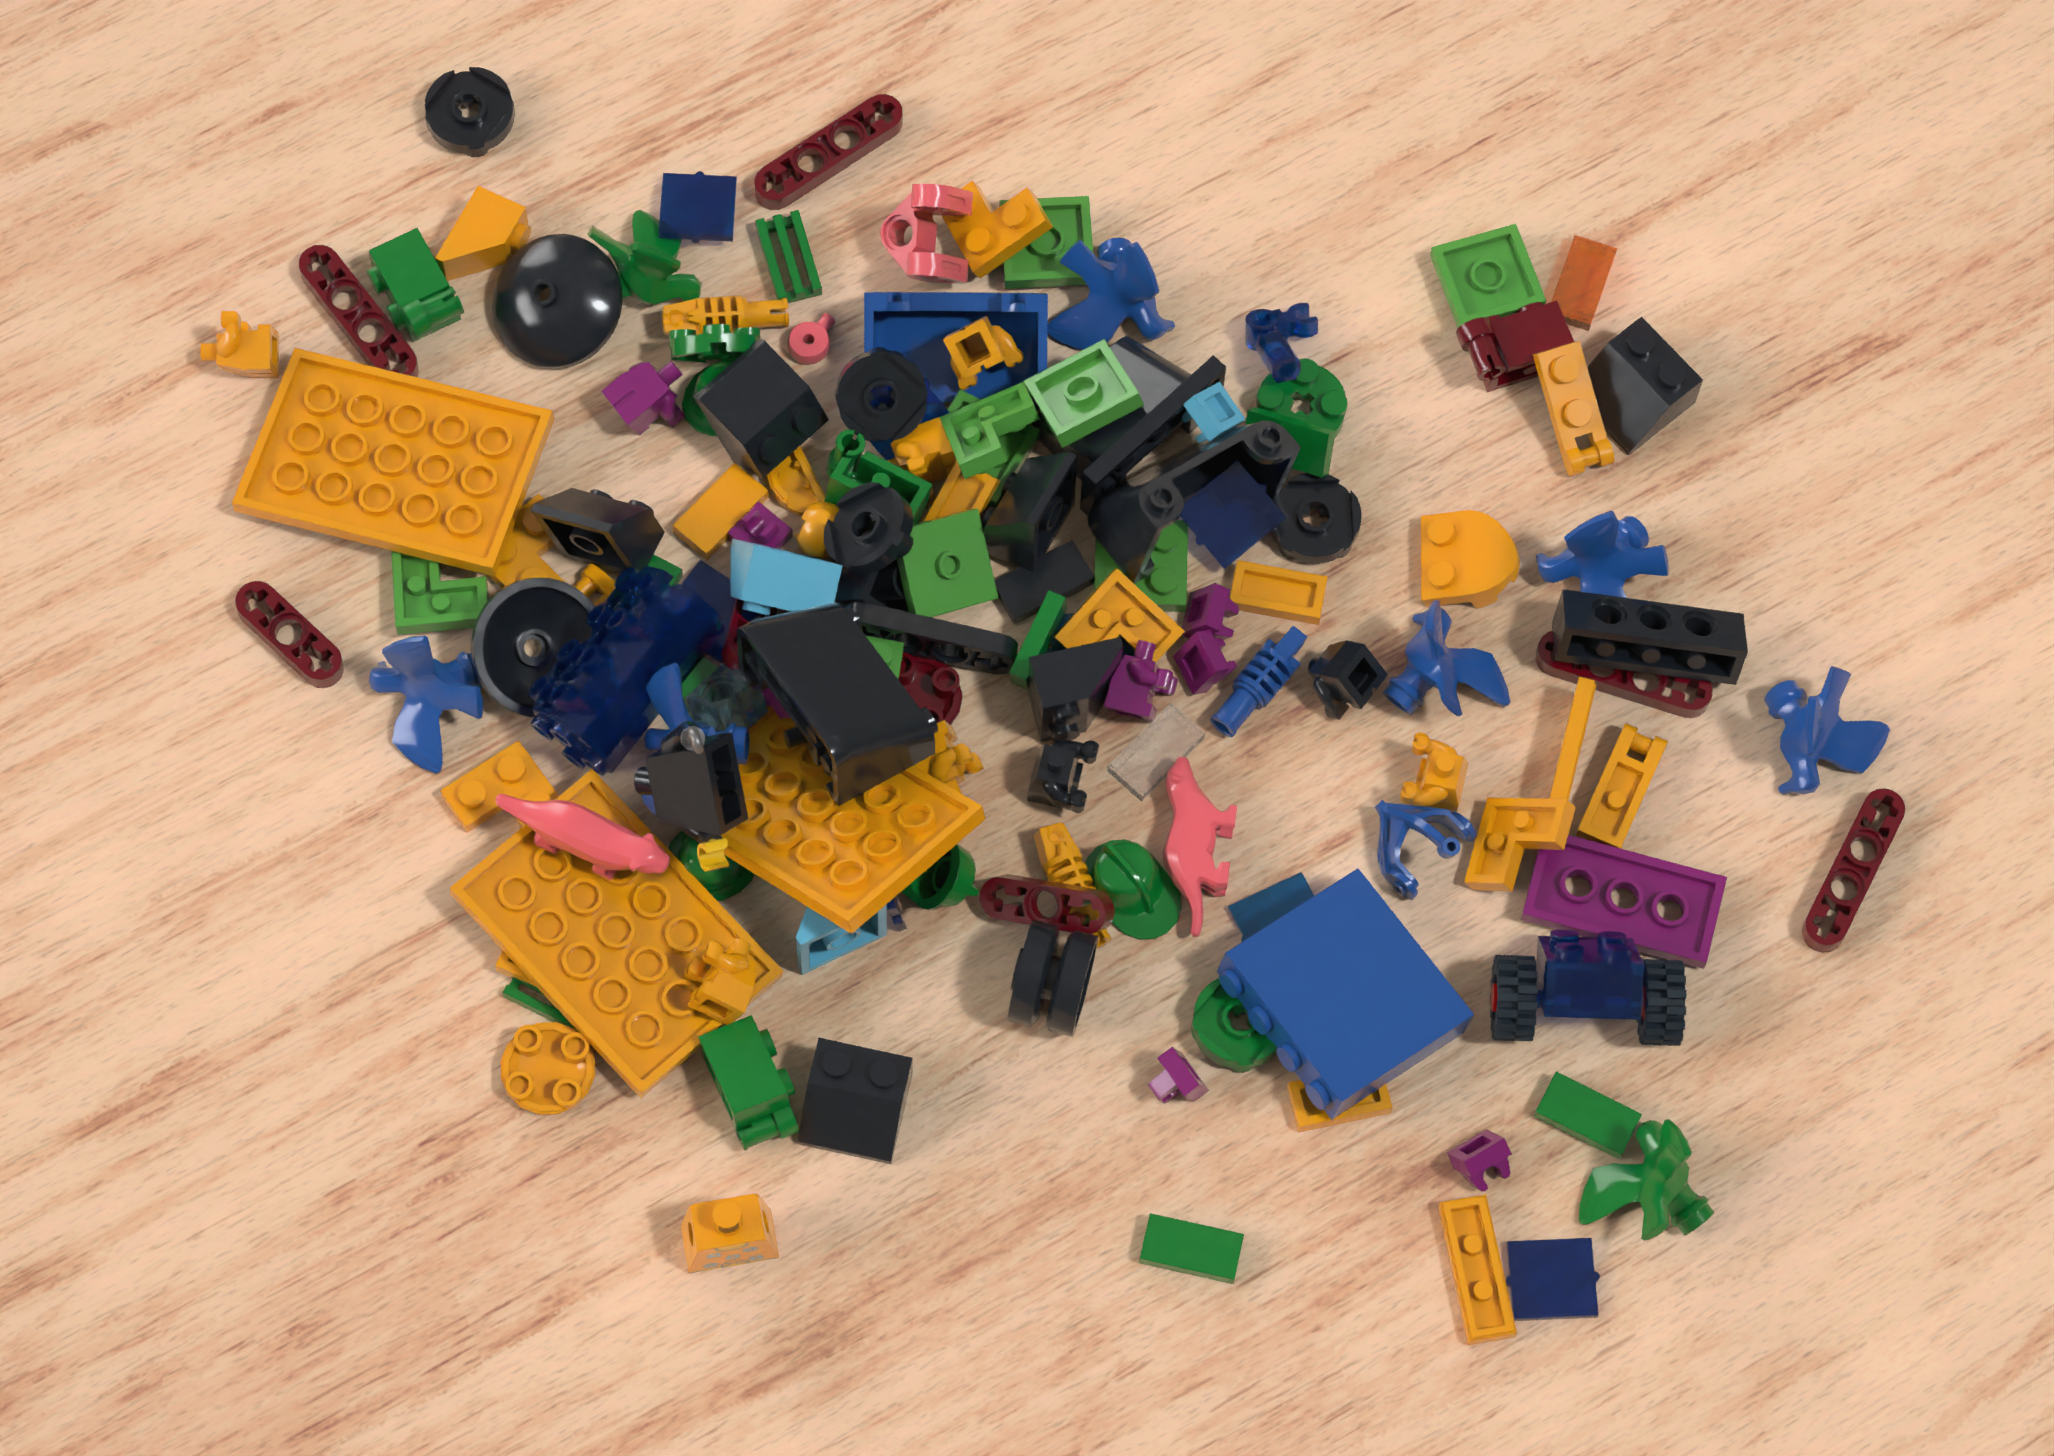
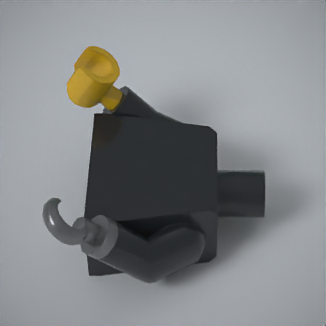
(696, 788)

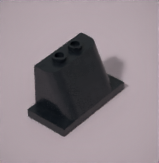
(1117, 447)

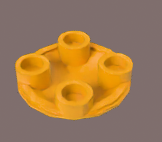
(547, 1068)

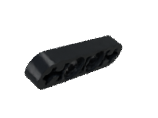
(939, 638)

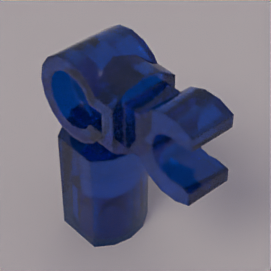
(1269, 334)

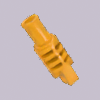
(724, 310)
(1064, 864)

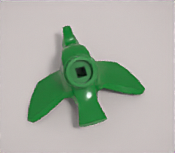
(648, 263)
(1656, 1183)

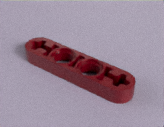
(833, 157)
(362, 314)
(1623, 686)
(1856, 871)

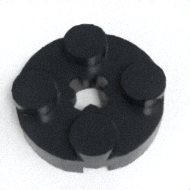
(476, 133)
(883, 421)
(886, 542)
(1323, 543)

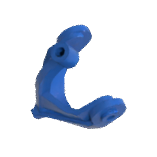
(1394, 825)

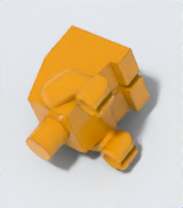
(978, 346)
(242, 350)
(925, 453)
(949, 760)
(1439, 776)
(726, 984)

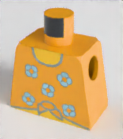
(728, 1233)

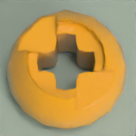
(812, 532)

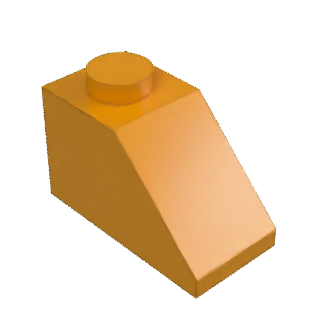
(483, 235)

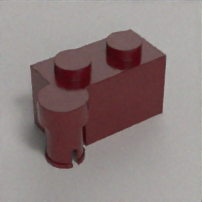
(1505, 345)

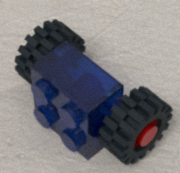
(1588, 980)

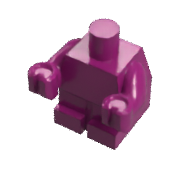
(645, 395)
(1137, 682)

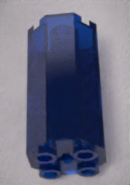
(597, 688)

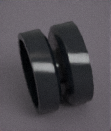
(1050, 977)

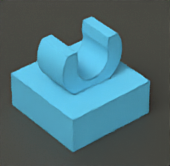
(1212, 412)

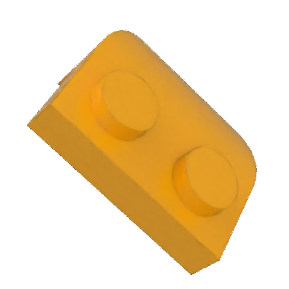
(1465, 558)

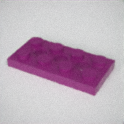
(1651, 882)

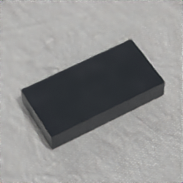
(1058, 571)

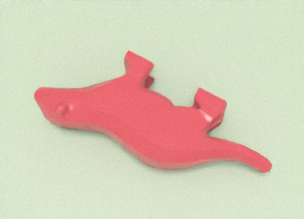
(587, 836)
(1193, 840)

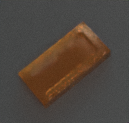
(1583, 280)

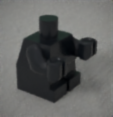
(1345, 674)
(1058, 774)

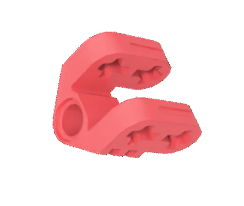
(918, 255)

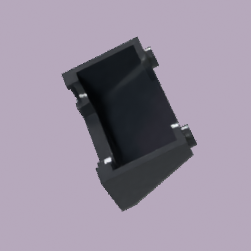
(1135, 512)
(837, 695)

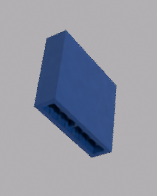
(1344, 994)

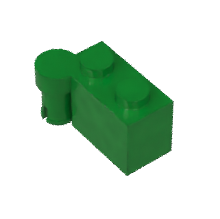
(414, 286)
(851, 468)
(749, 1081)

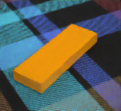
(1572, 739)
(1477, 1269)

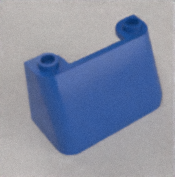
(920, 321)

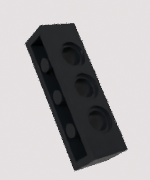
(1649, 637)

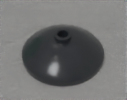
(575, 317)
(525, 610)

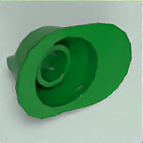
(945, 881)
(1138, 886)

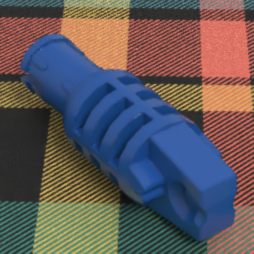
(1259, 681)

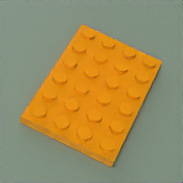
(394, 461)
(844, 856)
(608, 948)

